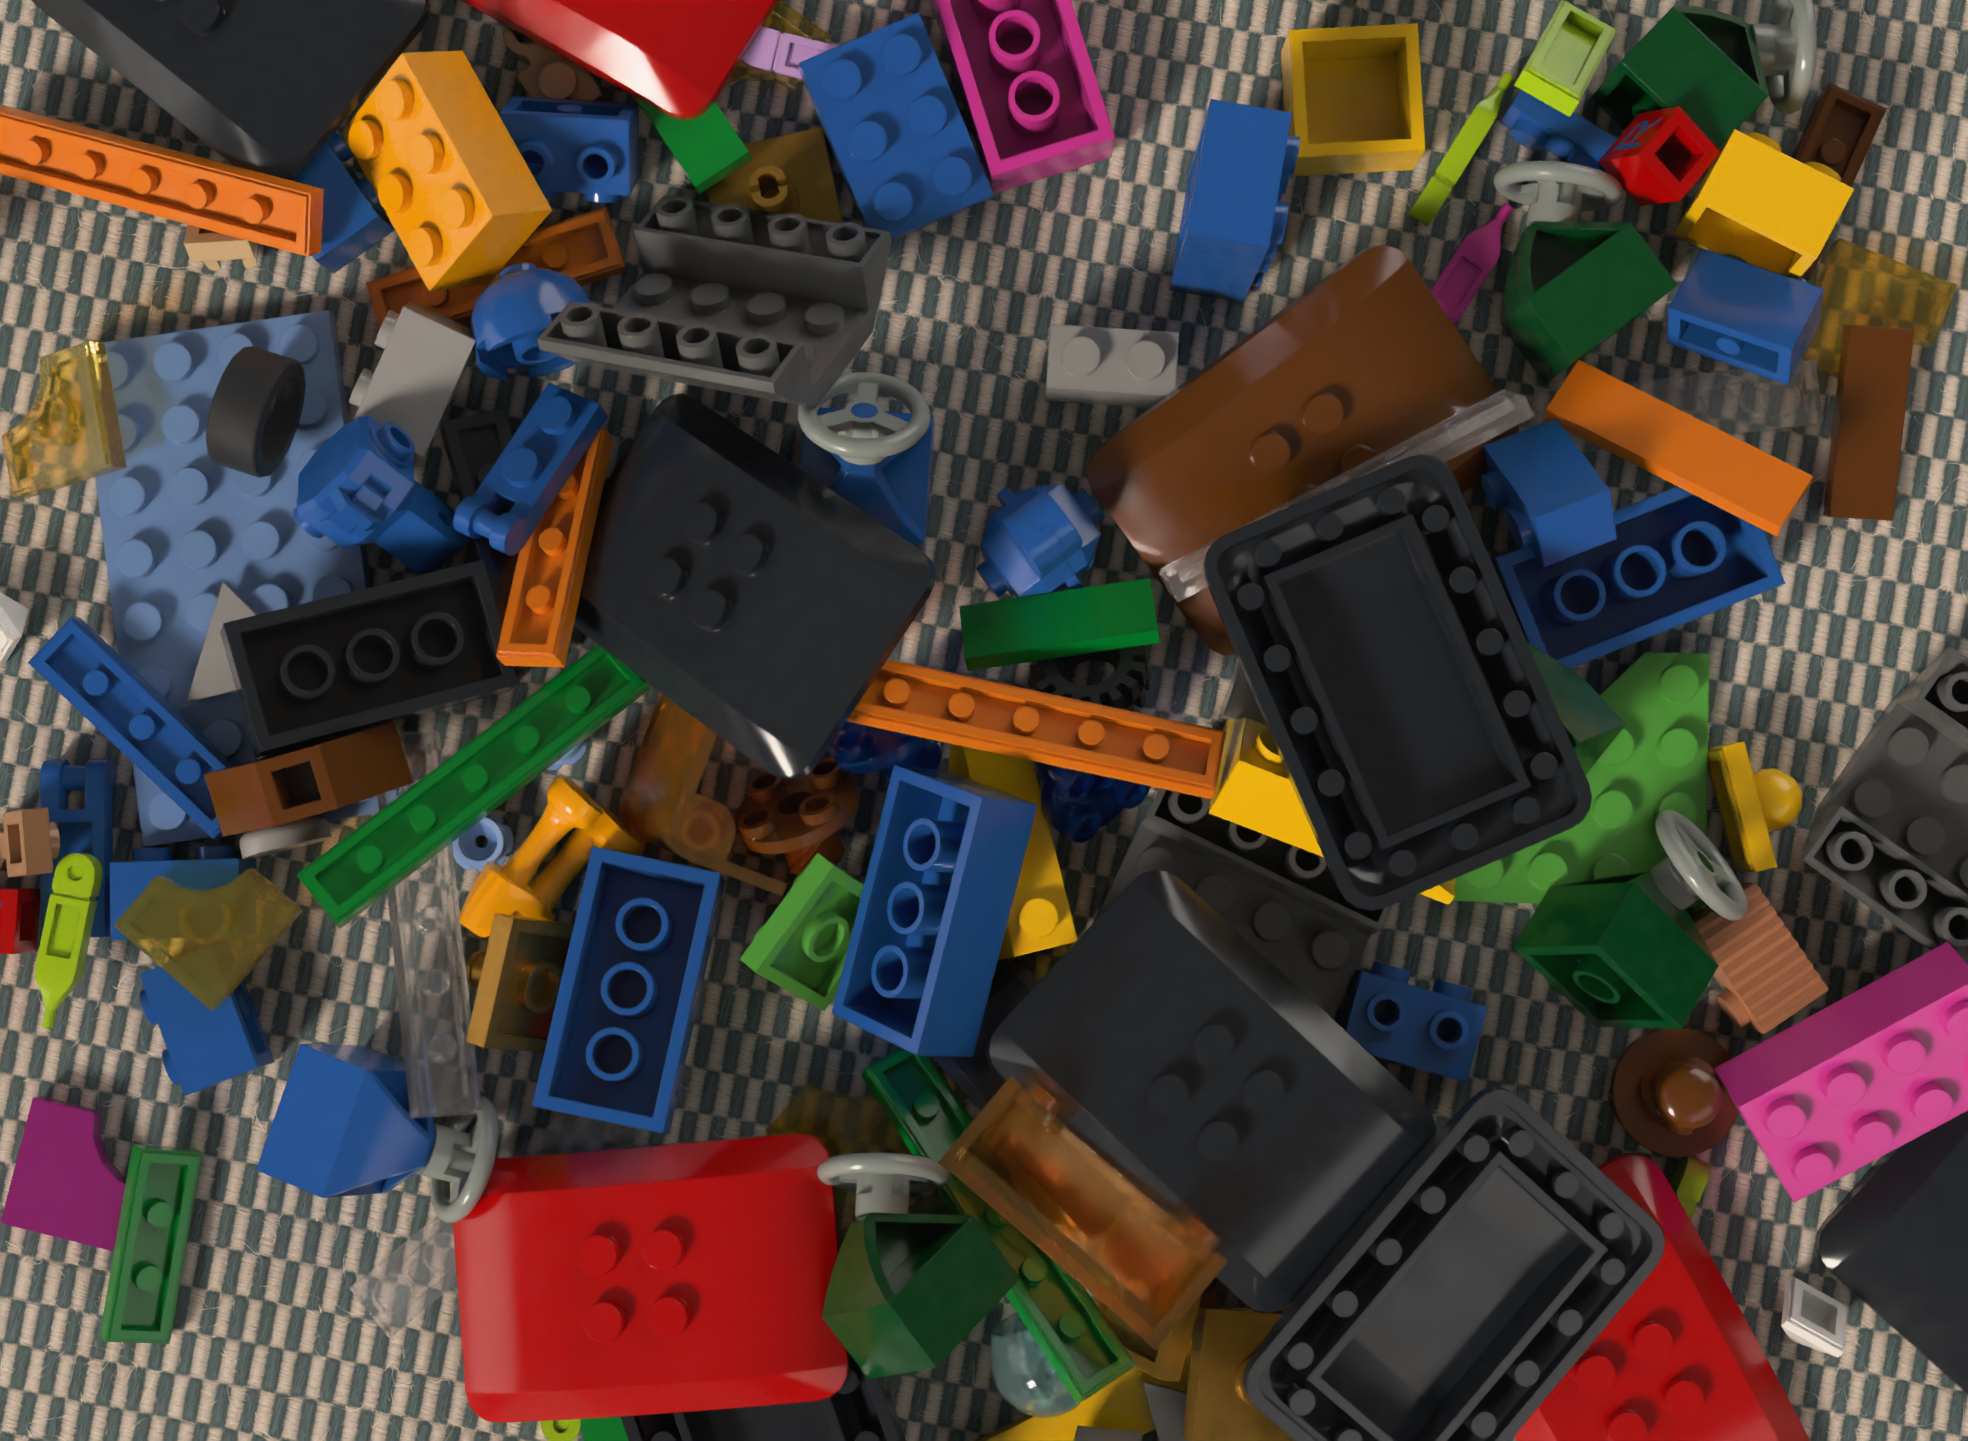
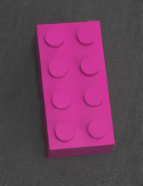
(1025, 87)
(1858, 1074)

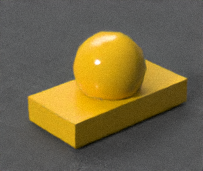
(1751, 805)

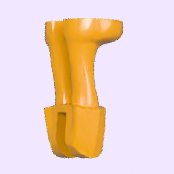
(508, 887)

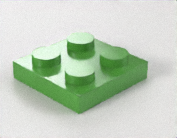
(809, 933)

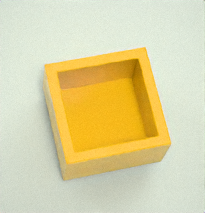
(1354, 98)
(1764, 206)

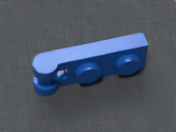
(531, 470)
(81, 829)

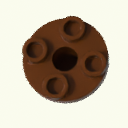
(799, 814)
(1671, 1093)

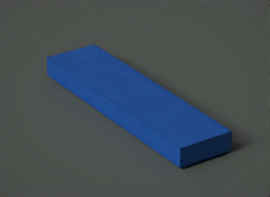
(133, 717)

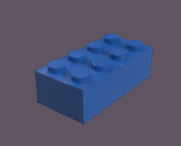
(1233, 201)
(1663, 570)
(933, 911)
(630, 990)

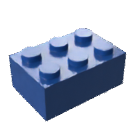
(895, 129)

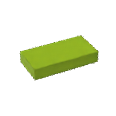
(1565, 58)

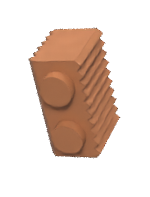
(1759, 964)

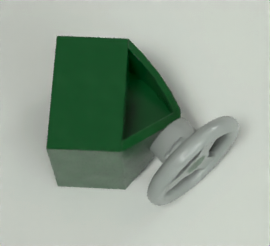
(1716, 67)
(1568, 277)
(1627, 942)
(904, 1280)

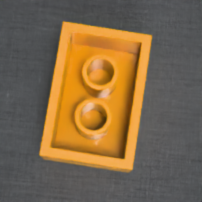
(446, 169)

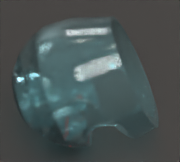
(1025, 1373)

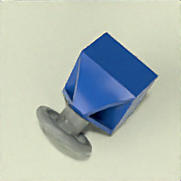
(874, 455)
(352, 1134)

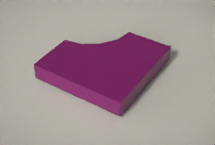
(64, 1177)

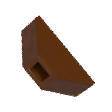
(309, 779)

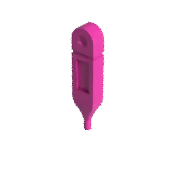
(1470, 266)

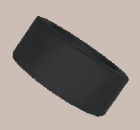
(255, 411)

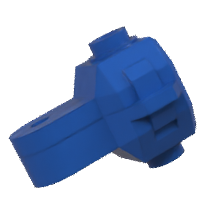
(365, 492)
(1039, 540)

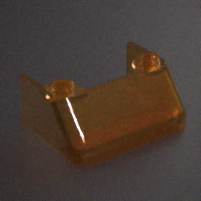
(663, 800)
(1084, 1211)

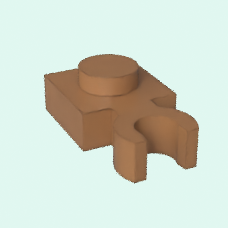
(550, 73)
(28, 842)

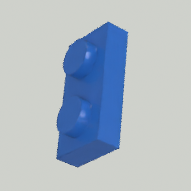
(1543, 127)

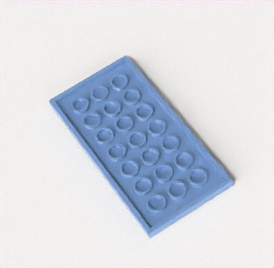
(187, 524)

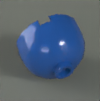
(513, 316)

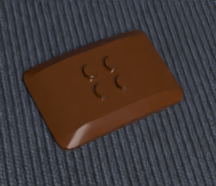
(1286, 410)

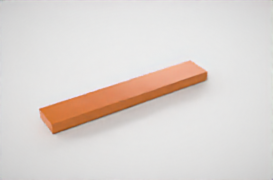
(161, 181)
(1043, 728)

